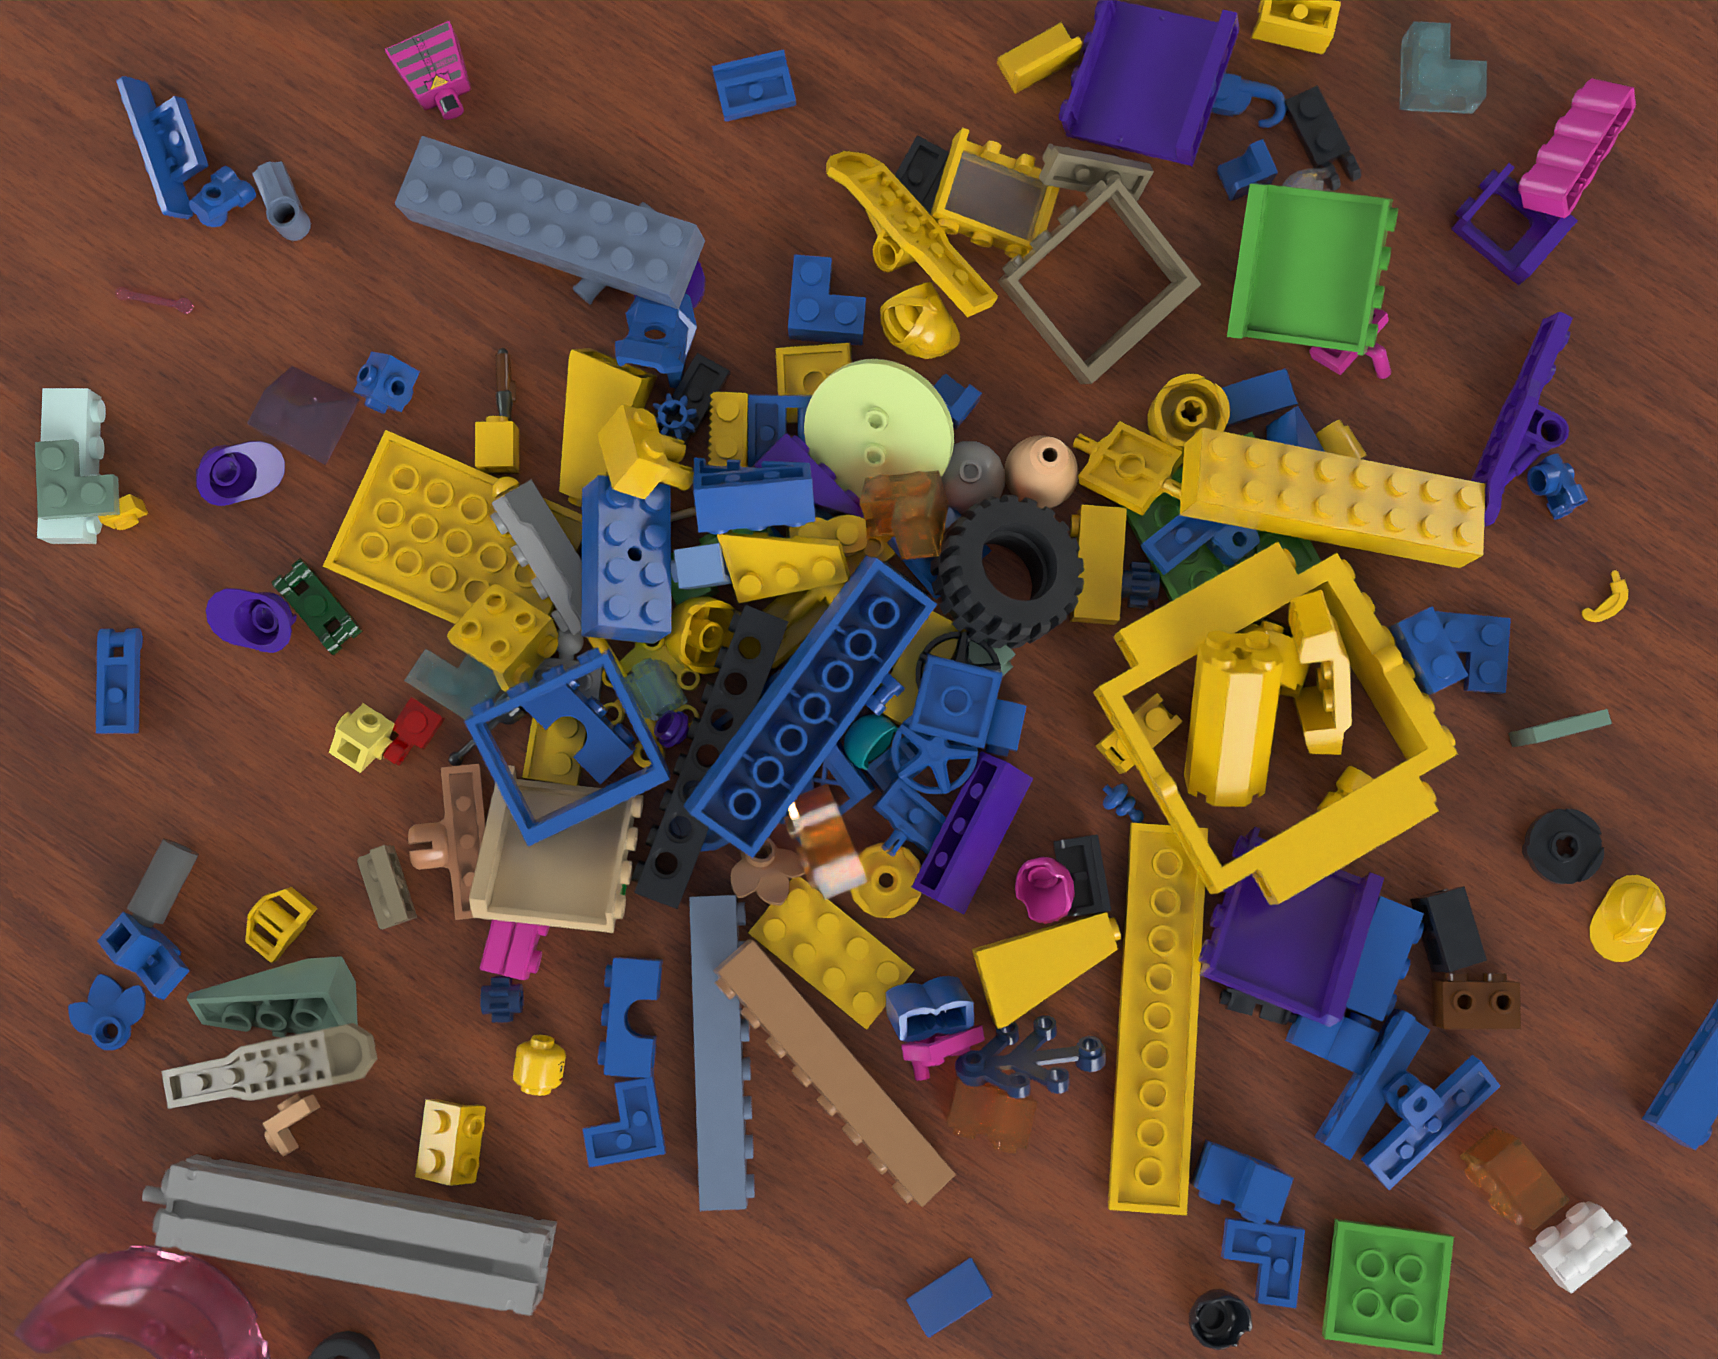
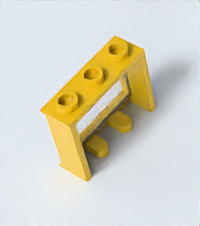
(992, 197)

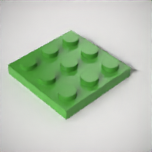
(1387, 1286)

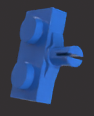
(909, 816)

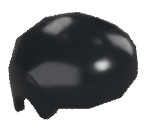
(1219, 1319)

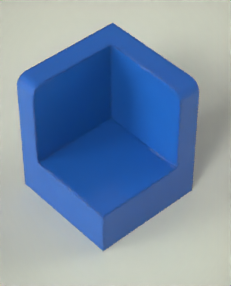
(1252, 167)
(957, 398)

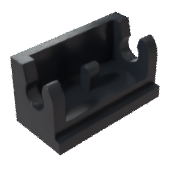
(1085, 864)
(1449, 930)

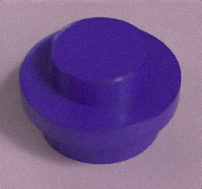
(671, 728)

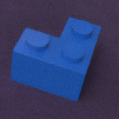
(816, 313)
(1250, 1183)

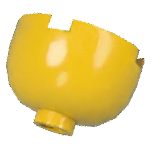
(698, 632)

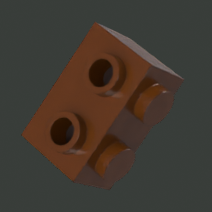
(1476, 1003)

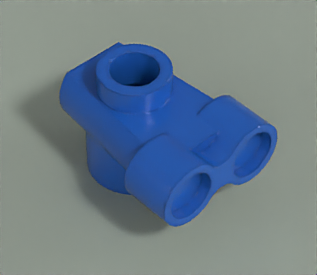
(220, 196)
(1557, 482)

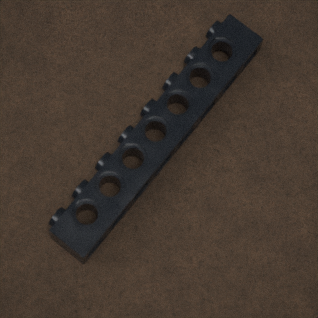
(669, 886)

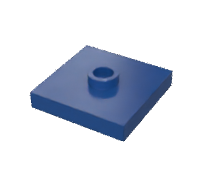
(955, 701)

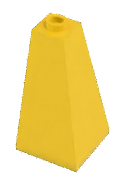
(592, 396)
(1037, 964)

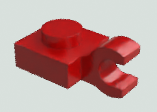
(415, 726)

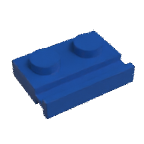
(754, 85)

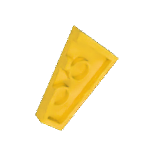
(779, 566)

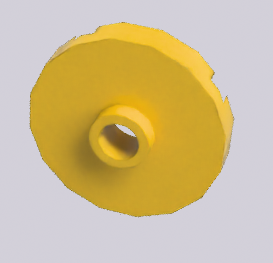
(900, 895)

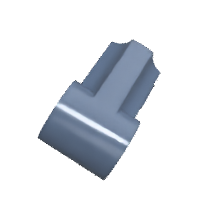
(281, 200)

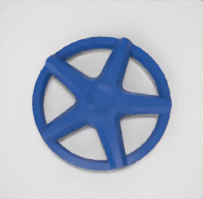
(932, 753)

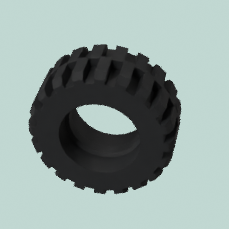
(1042, 547)

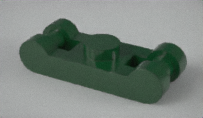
(317, 606)

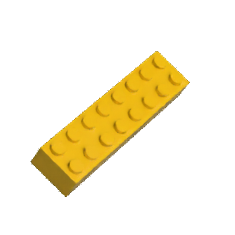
(1332, 498)

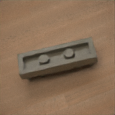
(1083, 169)

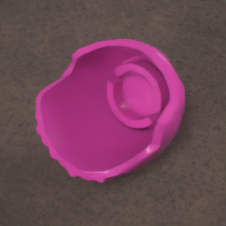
(1045, 889)

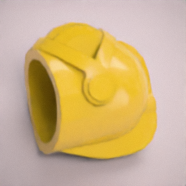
(919, 323)

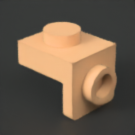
(291, 1111)

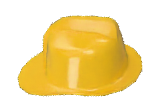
(1627, 918)

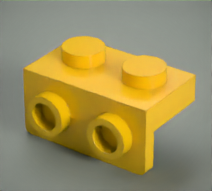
(450, 1142)

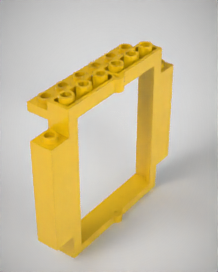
(1349, 824)

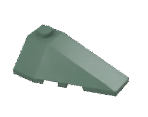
(284, 999)

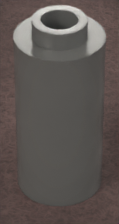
(162, 882)

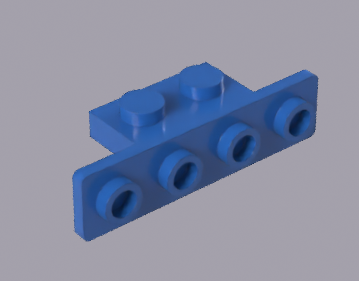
(166, 143)

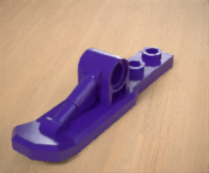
(1517, 432)

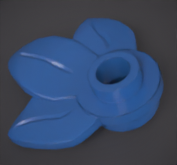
(108, 1005)

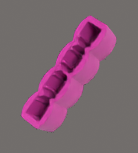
(1577, 147)

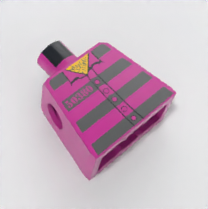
(433, 69)

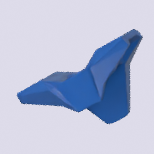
(664, 354)

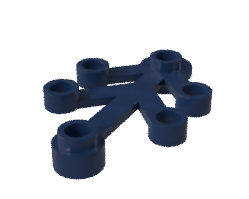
(984, 1066)

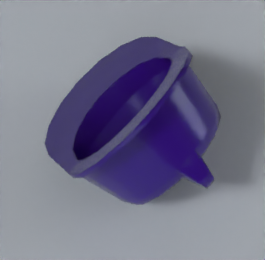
(239, 472)
(251, 619)

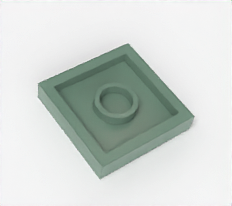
(1560, 728)

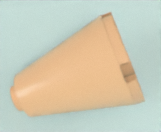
(1041, 471)

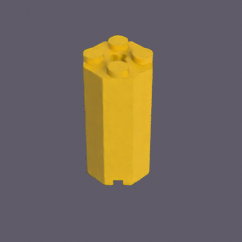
(1232, 717)

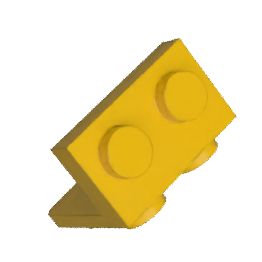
(505, 635)

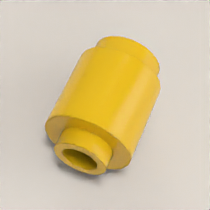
(1340, 441)

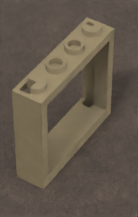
(1181, 286)

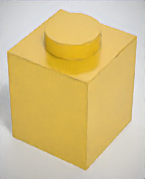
(497, 445)

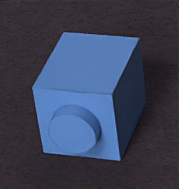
(700, 567)

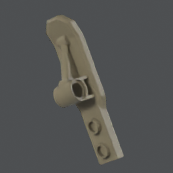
(275, 1067)

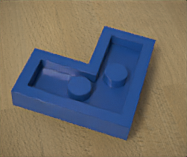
(1486, 648)
(638, 1131)
(1277, 1251)

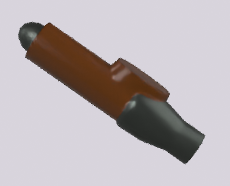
(505, 386)

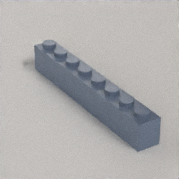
(719, 1059)

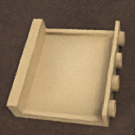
(563, 879)

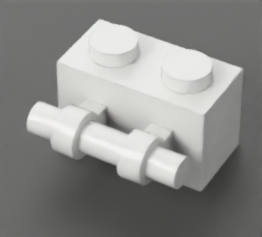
(1580, 1245)

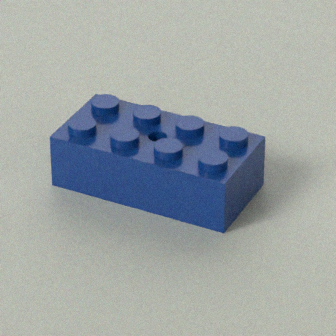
(626, 563)

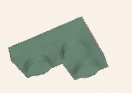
(63, 491)

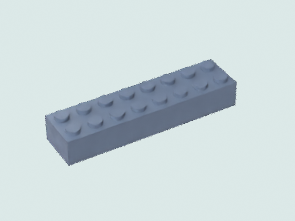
(550, 222)

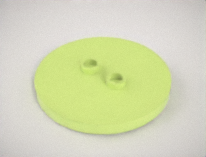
(877, 422)

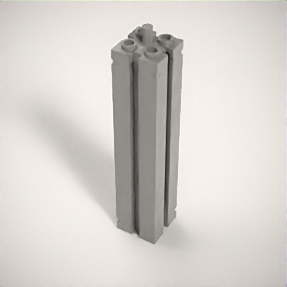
(353, 1233)

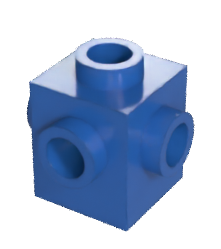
(385, 382)

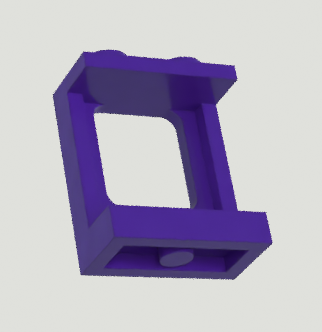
(1532, 247)

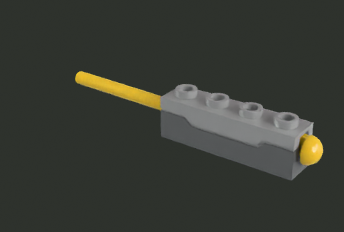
(548, 553)

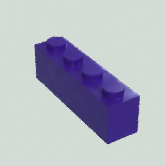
(972, 832)

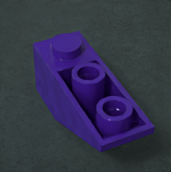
(826, 492)

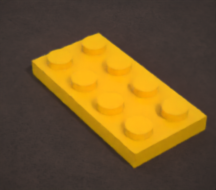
(831, 951)

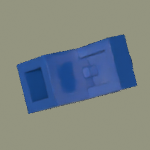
(145, 953)

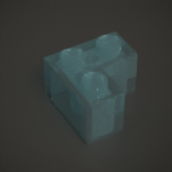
(1434, 80)
(453, 686)

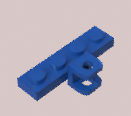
(1187, 534)
(1426, 1117)

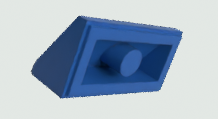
(949, 1297)

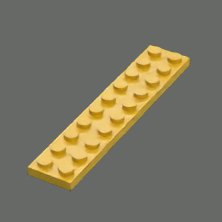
(1156, 1025)

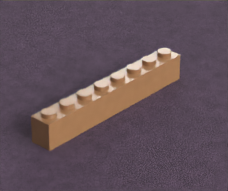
(834, 1073)

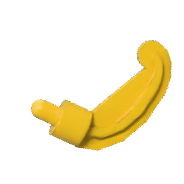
(1612, 604)

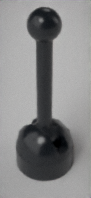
(508, 718)

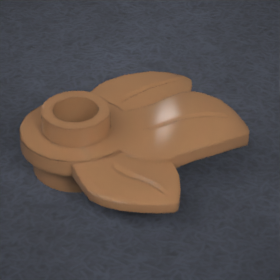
(766, 875)

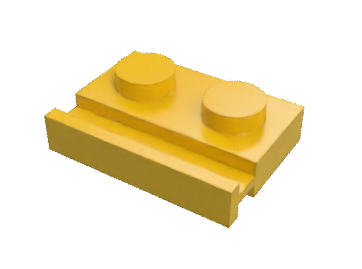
(552, 751)

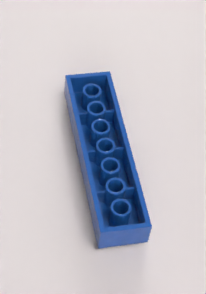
(809, 705)

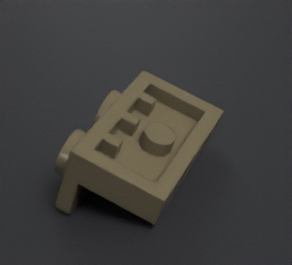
(386, 887)

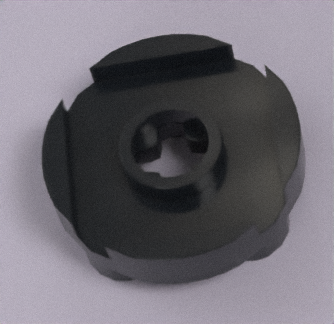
(1585, 843)

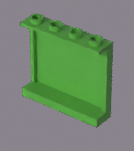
(1311, 267)

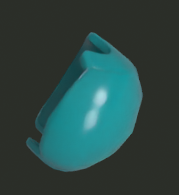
(868, 739)

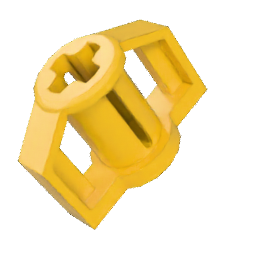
(277, 922)

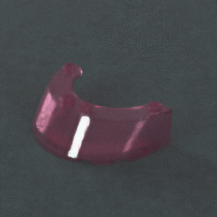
(152, 1300)

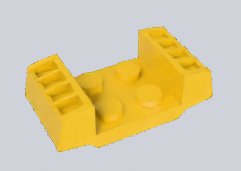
(1323, 708)

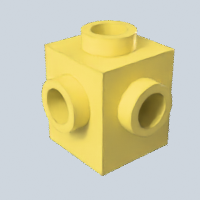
(361, 737)

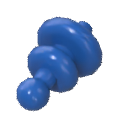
(1124, 804)

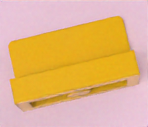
(1039, 57)

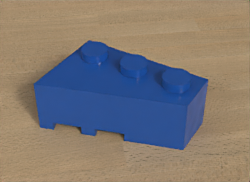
(752, 496)

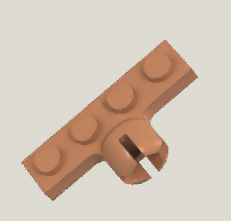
(456, 837)

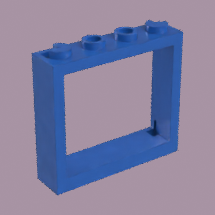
(592, 804)

